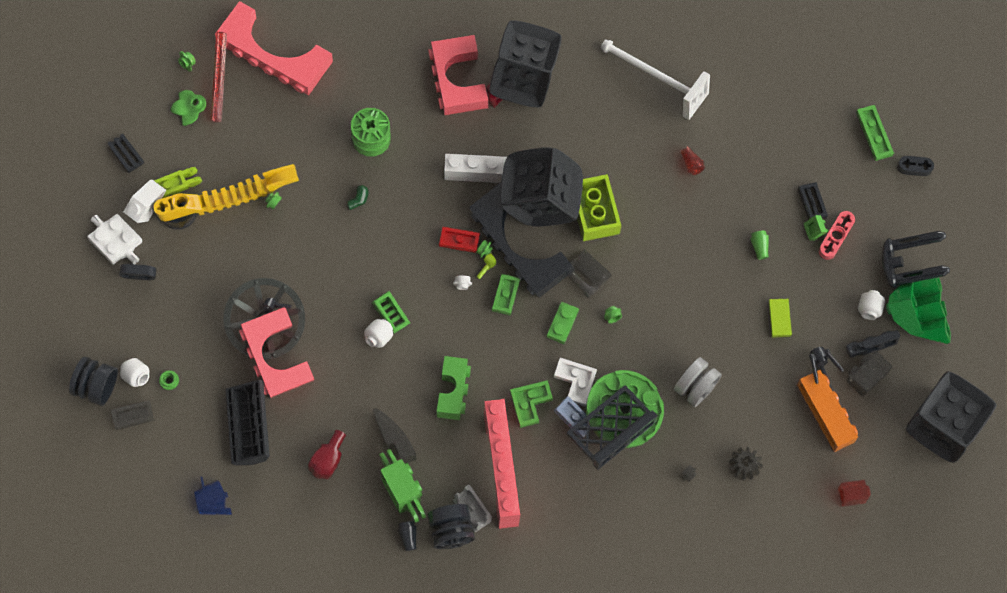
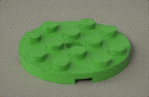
(641, 388)

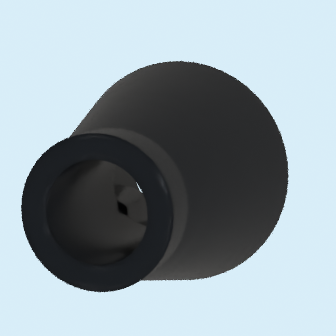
(408, 535)

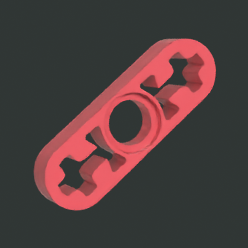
(836, 227)

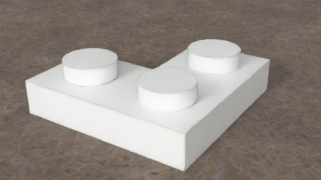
(580, 377)

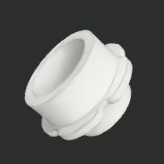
(462, 282)

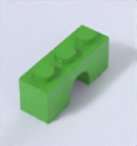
(452, 404)

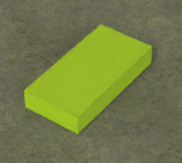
(780, 318)

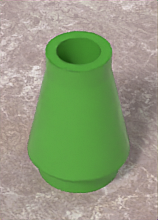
(760, 243)

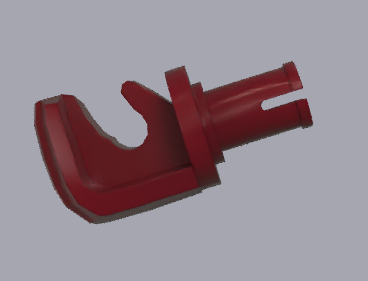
(327, 457)

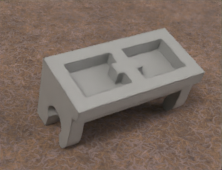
(479, 514)

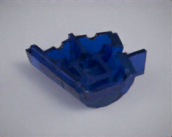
(212, 499)

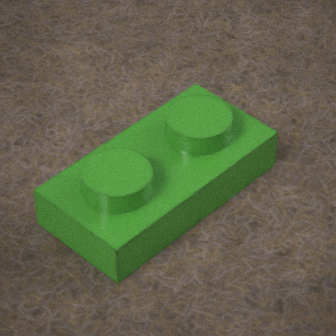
(506, 294)
(562, 323)

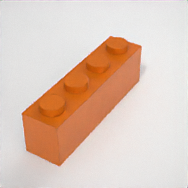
(828, 411)

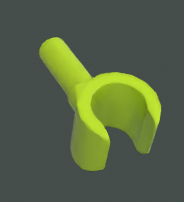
(490, 263)

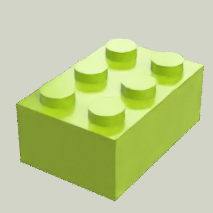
(598, 209)

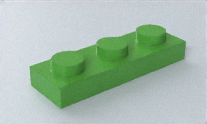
(874, 132)

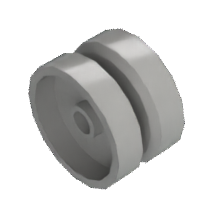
(698, 381)

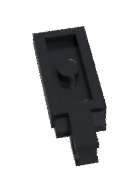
(872, 344)

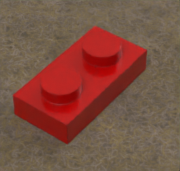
(459, 239)

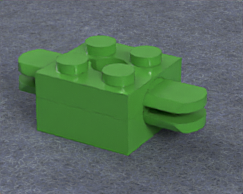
(401, 486)

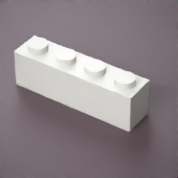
(474, 168)

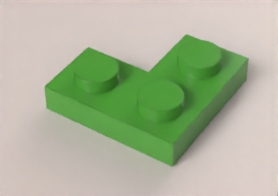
(526, 398)

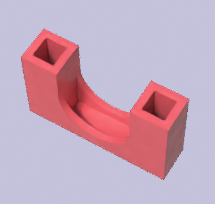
(456, 98)
(274, 380)

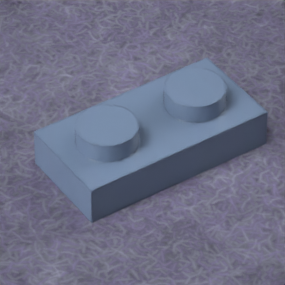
(571, 414)

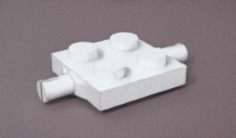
(115, 239)

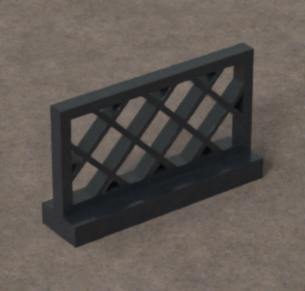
(626, 435)

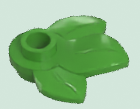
(186, 107)

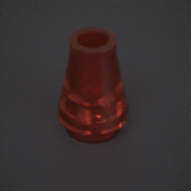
(693, 162)

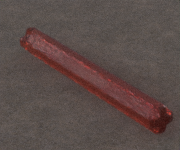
(218, 78)

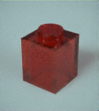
(854, 493)

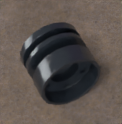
(93, 381)
(451, 526)

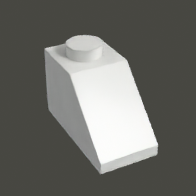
(141, 204)

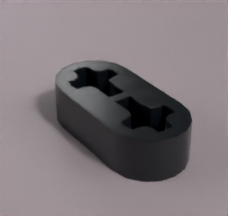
(915, 166)
(137, 272)

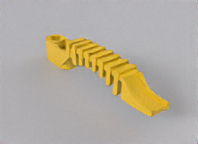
(235, 196)

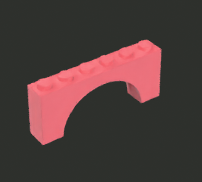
(300, 71)
(502, 461)

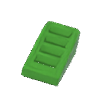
(392, 302)

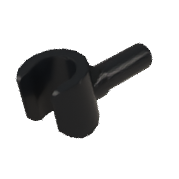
(270, 304)

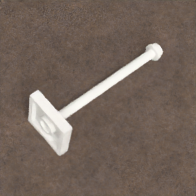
(694, 95)

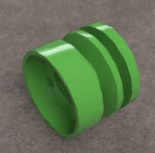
(371, 140)

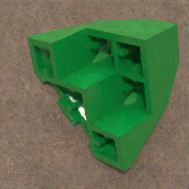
(920, 310)

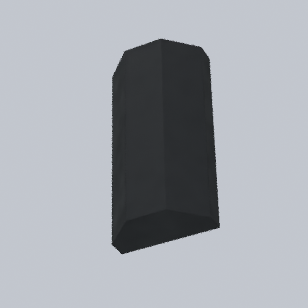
(247, 423)

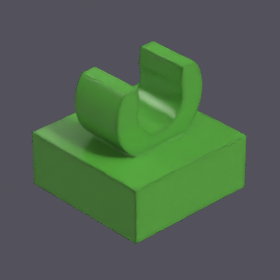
(815, 227)

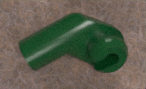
(360, 199)

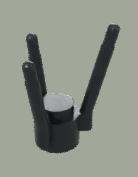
(819, 357)

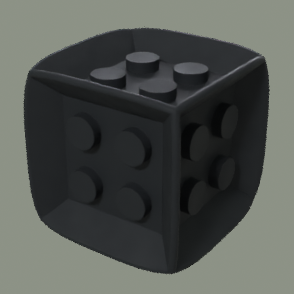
(525, 63)
(541, 187)
(951, 417)

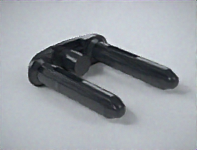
(891, 262)

